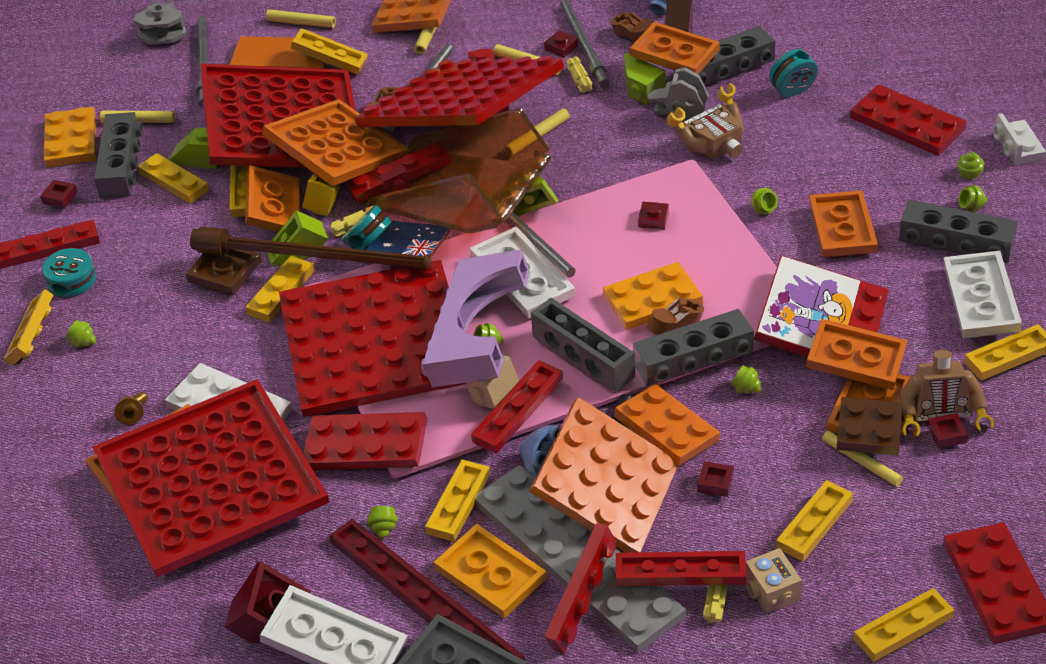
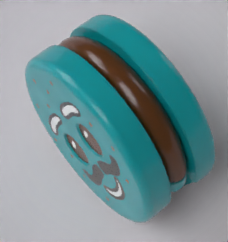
(793, 73)
(366, 229)
(69, 272)

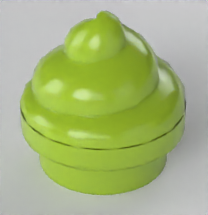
(970, 165)
(972, 198)
(764, 201)
(488, 330)
(80, 334)
(746, 381)
(382, 520)

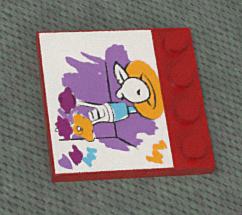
(806, 294)

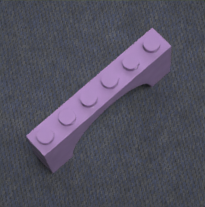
(477, 281)

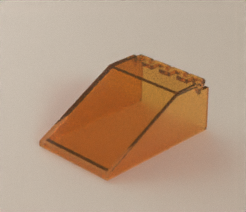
(483, 183)

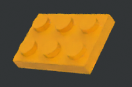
(70, 137)
(639, 295)
(490, 570)

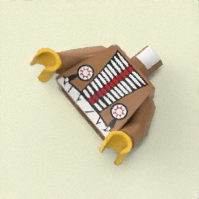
(713, 131)
(942, 390)

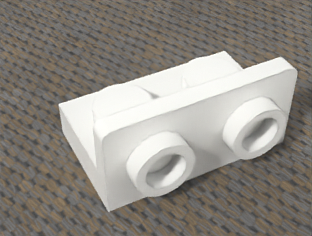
(1018, 141)

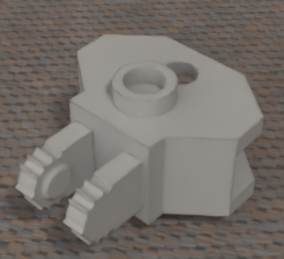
(160, 24)
(681, 94)

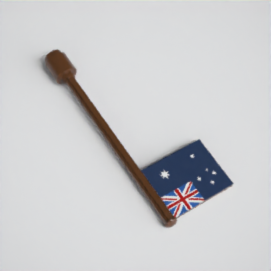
(398, 245)

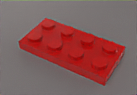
(908, 119)
(365, 440)
(998, 582)

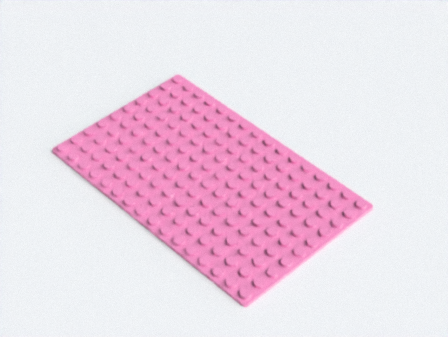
(605, 246)

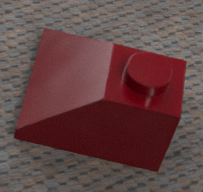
(257, 601)

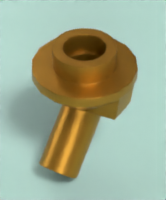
(130, 409)

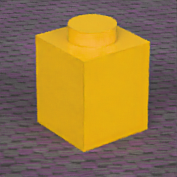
(320, 196)

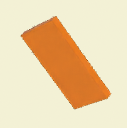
(273, 53)

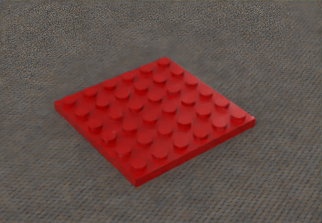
(460, 92)
(247, 97)
(363, 336)
(209, 477)

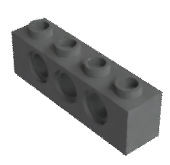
(739, 54)
(118, 155)
(956, 230)
(583, 344)
(693, 347)

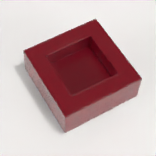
(561, 43)
(395, 180)
(59, 194)
(653, 215)
(947, 430)
(715, 479)

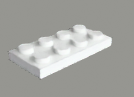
(544, 278)
(982, 294)
(207, 383)
(329, 633)

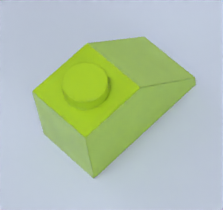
(642, 78)
(192, 150)
(536, 198)
(300, 230)

